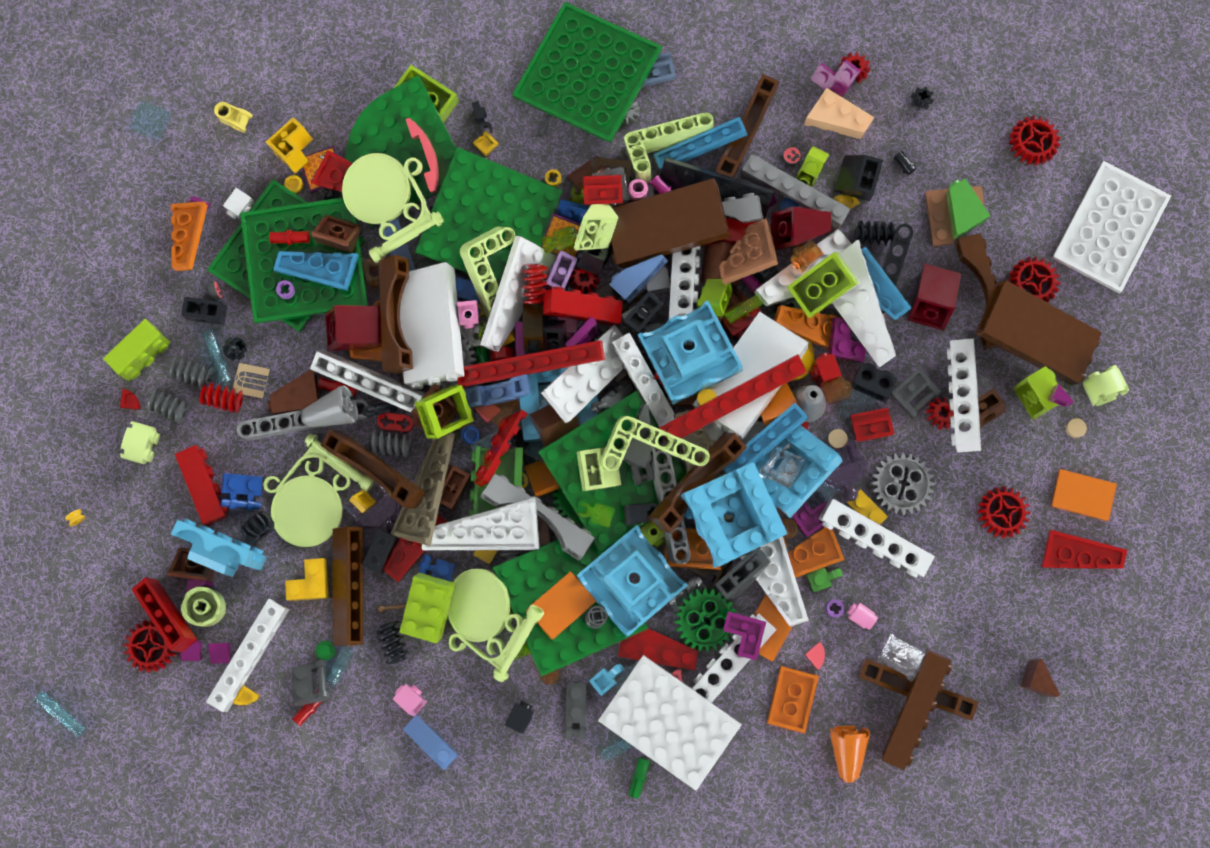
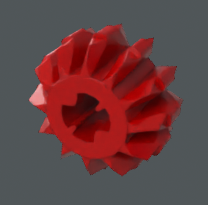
(860, 63)
(585, 285)
(934, 411)

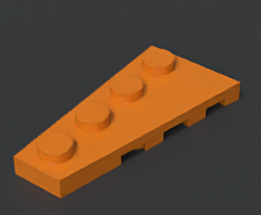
(187, 229)
(811, 329)
(815, 553)

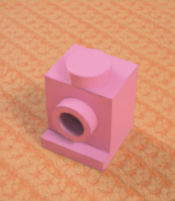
(471, 306)

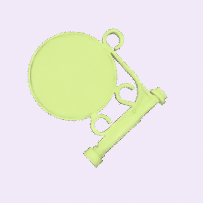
(378, 191)
(307, 505)
(481, 612)

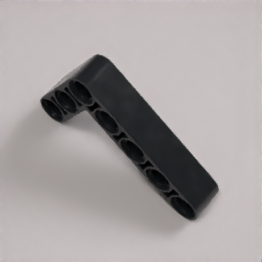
(897, 260)

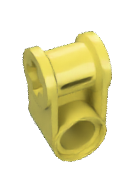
(236, 117)

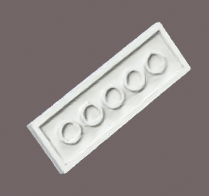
(581, 383)

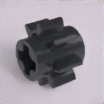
(917, 98)
(234, 348)

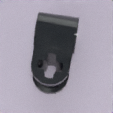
(637, 513)

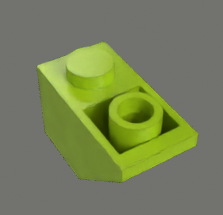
(812, 166)

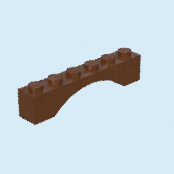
(751, 120)
(973, 254)
(392, 278)
(393, 482)
(673, 507)
(897, 682)

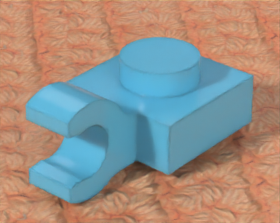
(605, 680)

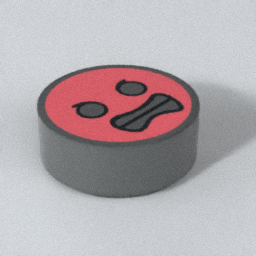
(791, 156)
(214, 290)

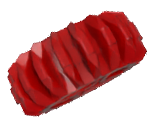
(1038, 154)
(1031, 266)
(1002, 505)
(150, 653)

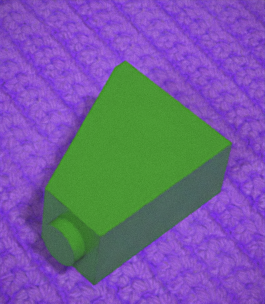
(964, 208)

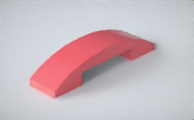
(432, 176)

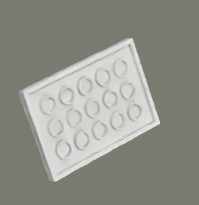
(1111, 227)
(669, 722)

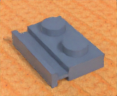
(662, 70)

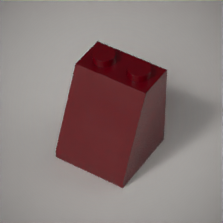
(798, 225)
(934, 297)
(353, 327)

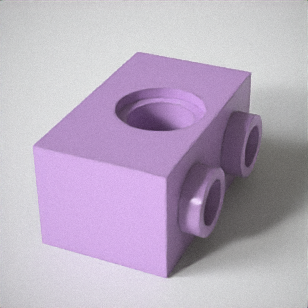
(560, 270)

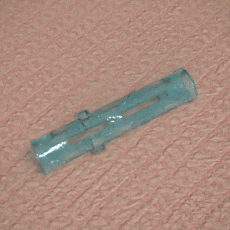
(220, 364)
(53, 707)

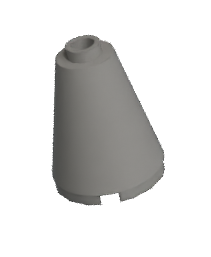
(811, 401)
(331, 409)

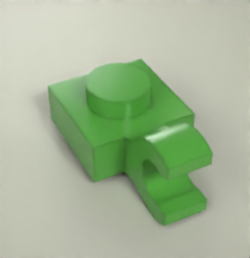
(821, 579)

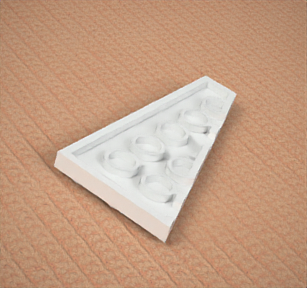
(776, 288)
(509, 297)
(862, 309)
(497, 529)
(780, 583)

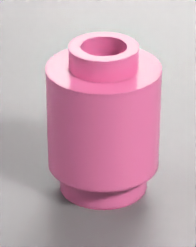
(638, 185)
(862, 615)

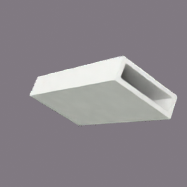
(432, 326)
(758, 350)

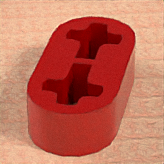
(396, 418)

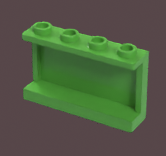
(509, 467)

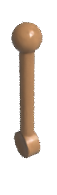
(381, 609)

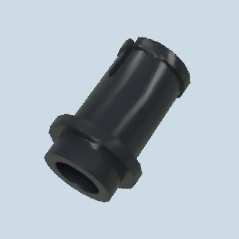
(904, 162)

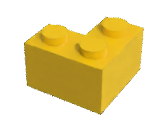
(288, 144)
(313, 586)

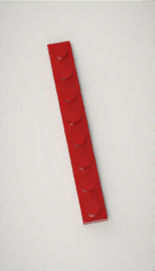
(532, 363)
(735, 398)

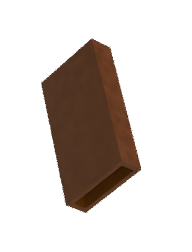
(668, 223)
(1038, 332)

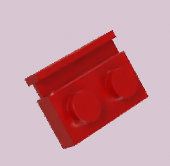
(602, 189)
(872, 425)

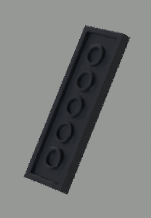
(680, 174)

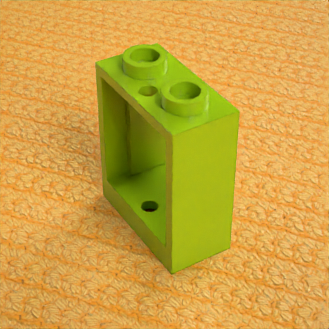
(428, 416)

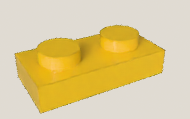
(867, 508)

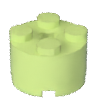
(1105, 386)
(139, 443)
(192, 605)

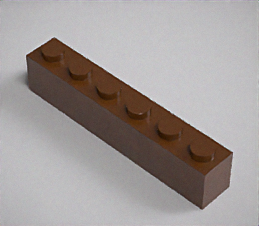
(347, 586)
(916, 709)

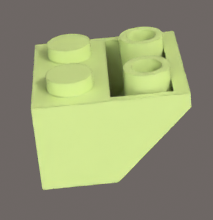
(596, 228)
(593, 474)

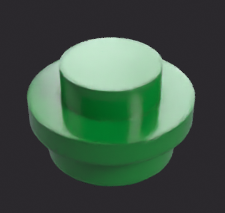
(325, 650)

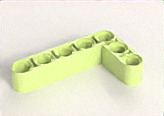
(660, 137)
(480, 258)
(651, 440)

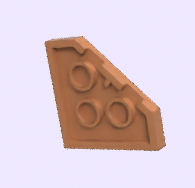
(939, 216)
(750, 254)

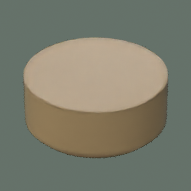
(1076, 428)
(837, 438)

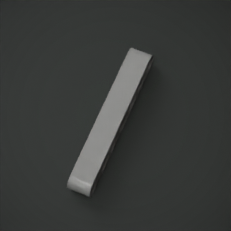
(275, 424)
(660, 489)

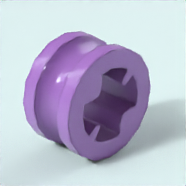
(291, 289)
(837, 603)

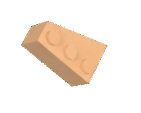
(839, 116)

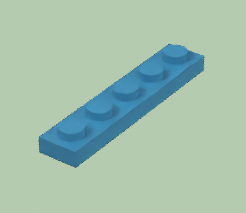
(703, 142)
(770, 437)

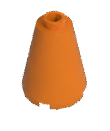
(849, 750)

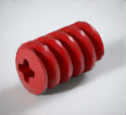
(535, 285)
(221, 399)

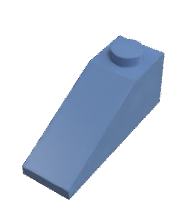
(633, 279)
(431, 742)

